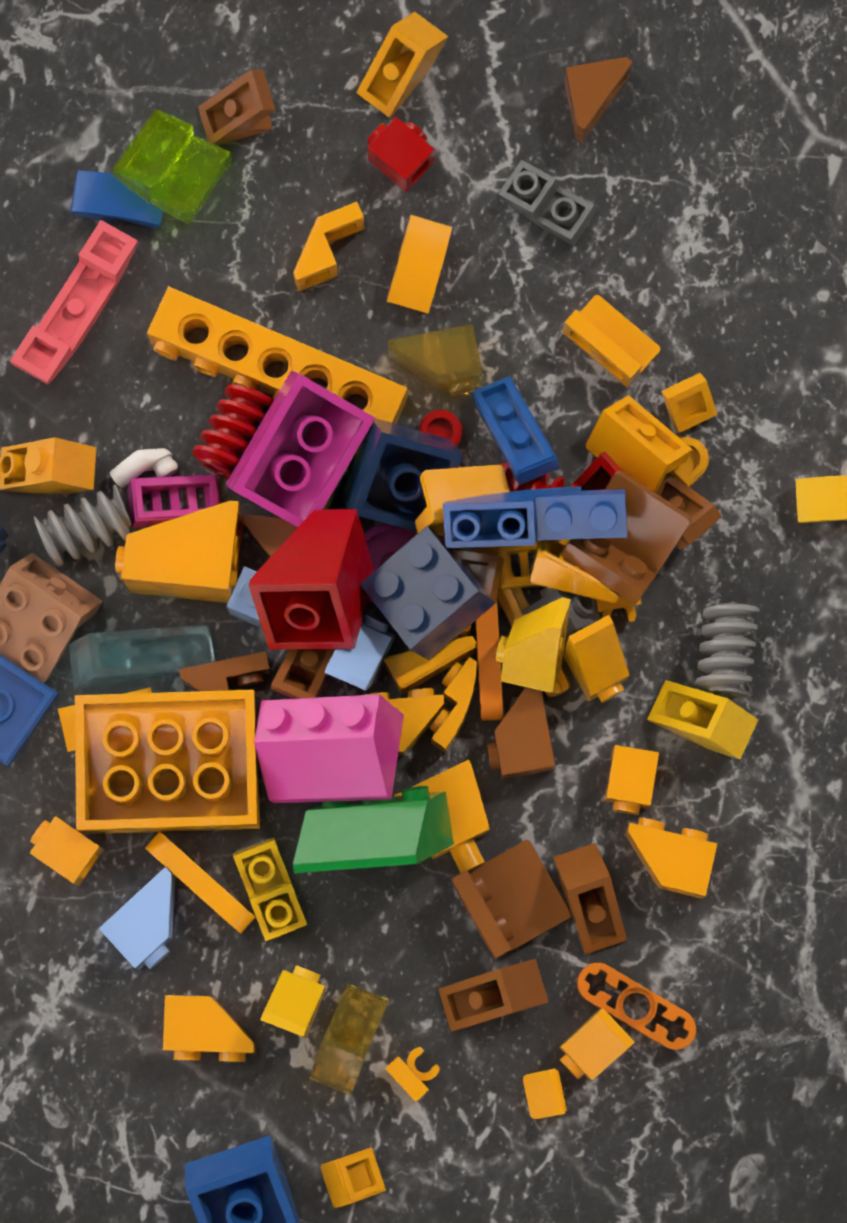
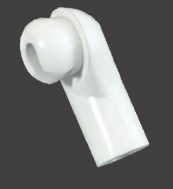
(144, 460)

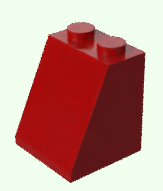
(311, 585)

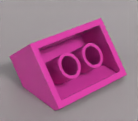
(300, 450)
(328, 748)

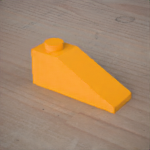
(597, 660)

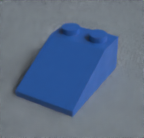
(241, 1186)

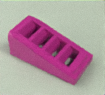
(139, 486)

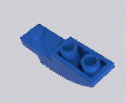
(534, 515)

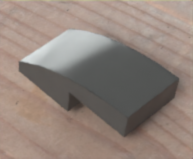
(546, 203)

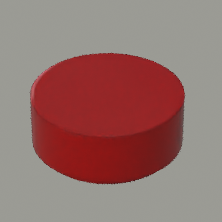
(442, 424)

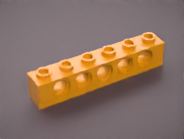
(182, 313)

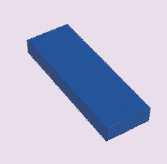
(514, 430)

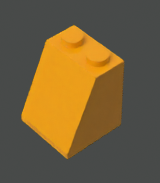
(186, 555)

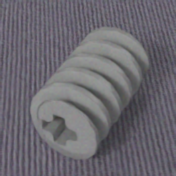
(84, 526)
(726, 649)

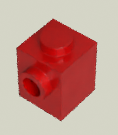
(400, 152)

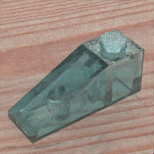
(138, 654)

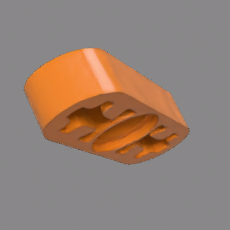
(488, 669)
(671, 1013)

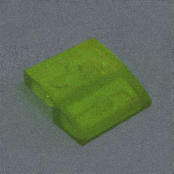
(171, 166)

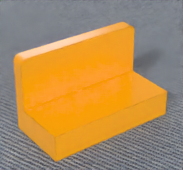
(611, 340)
(637, 443)
(455, 484)

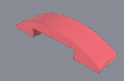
(77, 305)

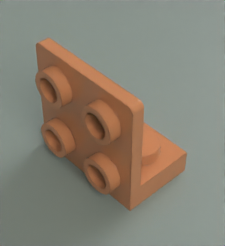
(40, 615)

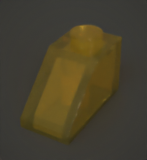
(441, 359)
(348, 1039)

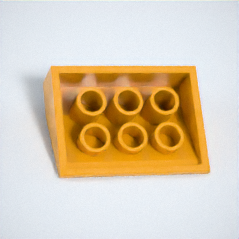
(166, 762)

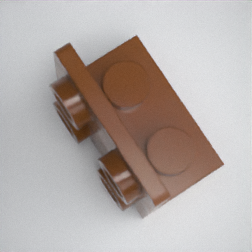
(632, 561)
(511, 899)

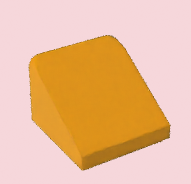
(544, 1094)
(352, 1178)

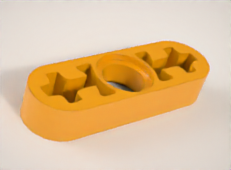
(200, 882)

